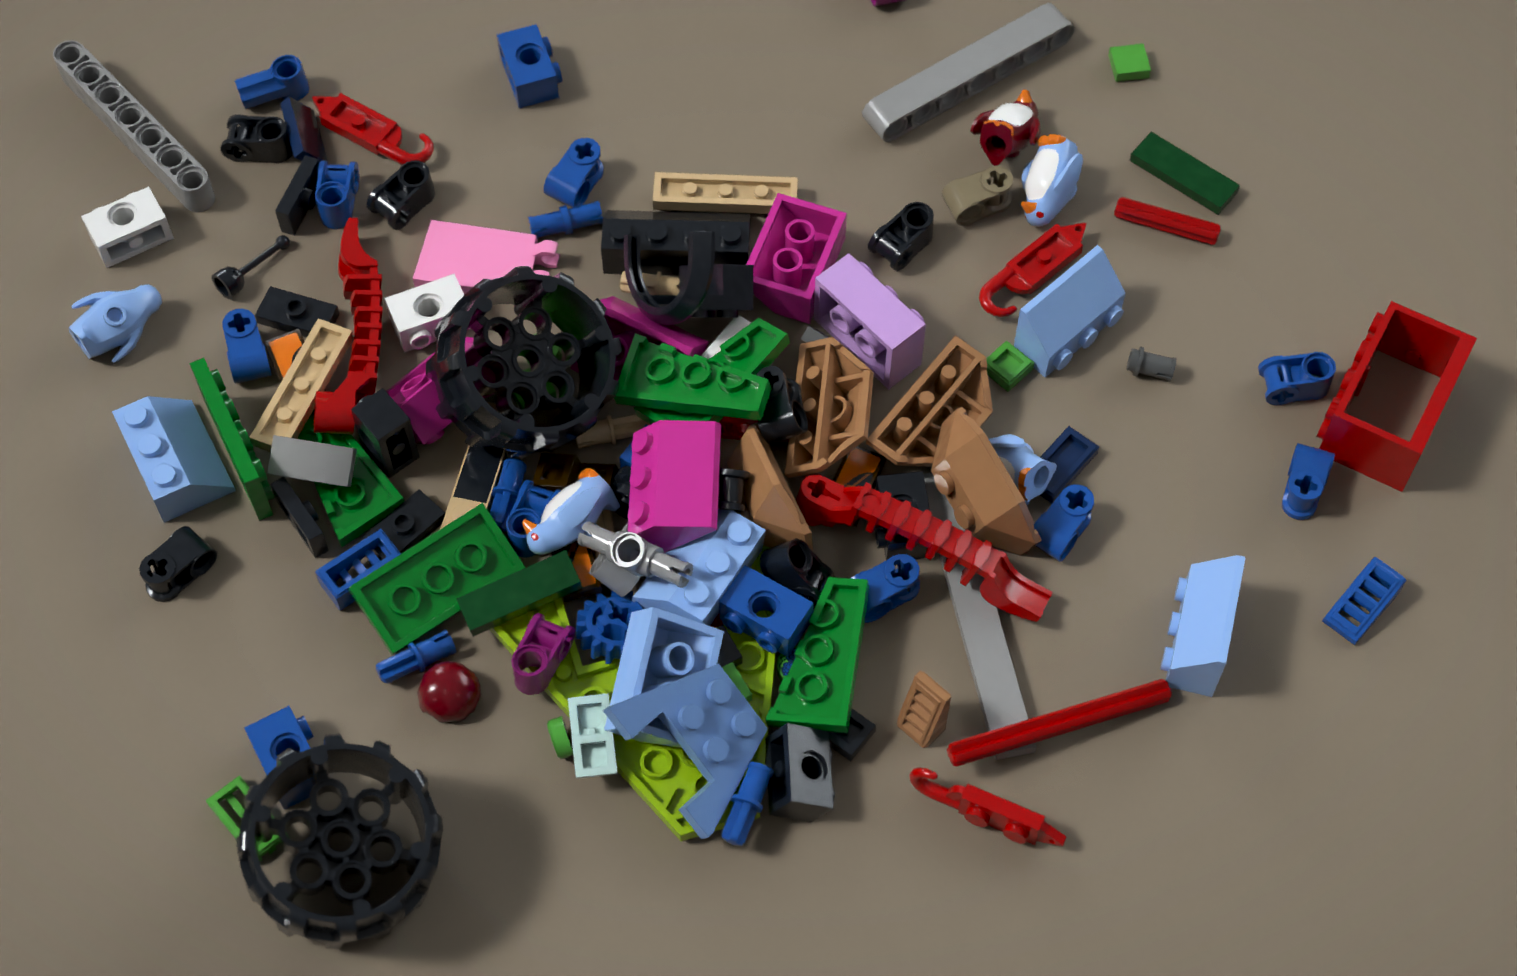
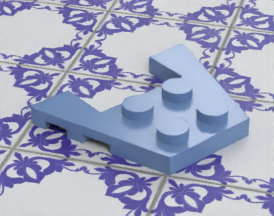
(712, 728)

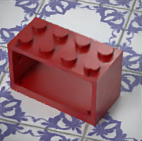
(1414, 341)

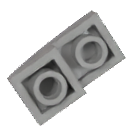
(312, 461)

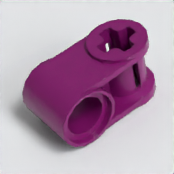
(543, 647)

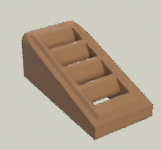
(924, 710)

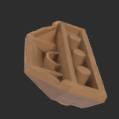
(951, 381)
(836, 404)
(980, 487)
(767, 492)

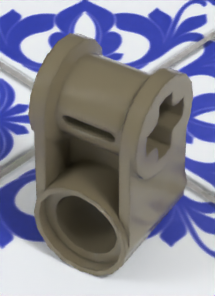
(975, 196)

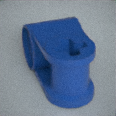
(575, 173)
(336, 193)
(245, 347)
(1293, 377)
(1306, 481)
(529, 506)
(1065, 521)
(887, 587)

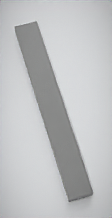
(982, 639)

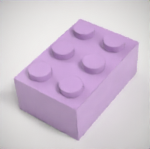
(869, 320)

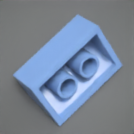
(1070, 313)
(173, 454)
(715, 563)
(1203, 625)
(659, 651)

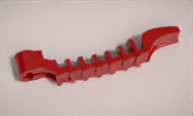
(364, 291)
(1003, 586)

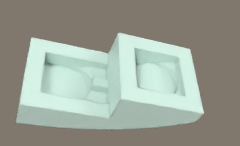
(591, 743)

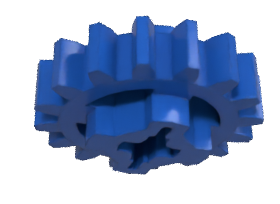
(605, 625)

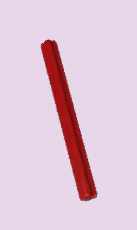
(1058, 722)

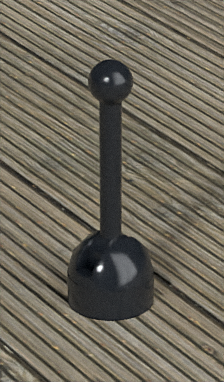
(231, 280)

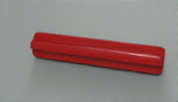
(1167, 220)

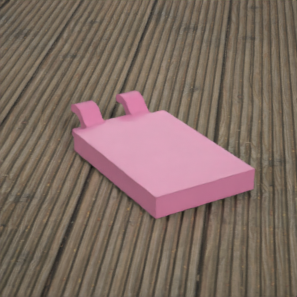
(479, 253)

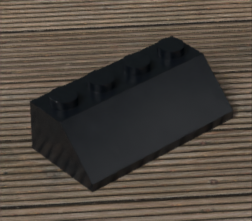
(666, 238)

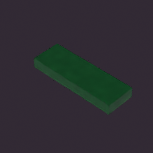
(1184, 173)
(519, 593)

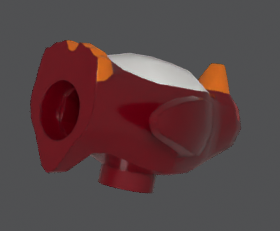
(1008, 128)

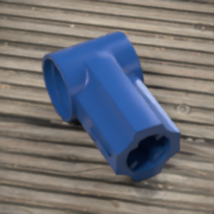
(282, 79)

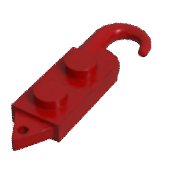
(367, 128)
(1034, 265)
(988, 809)

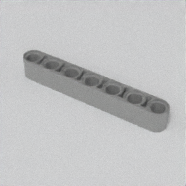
(967, 72)
(134, 126)

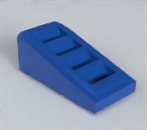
(339, 567)
(1381, 582)

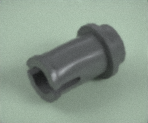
(1151, 364)

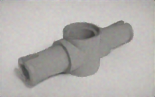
(649, 563)

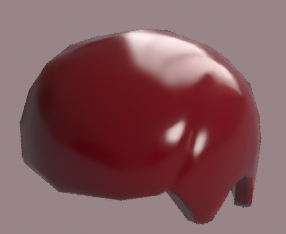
(449, 692)

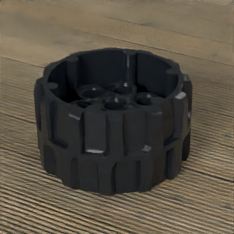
(583, 339)
(316, 764)

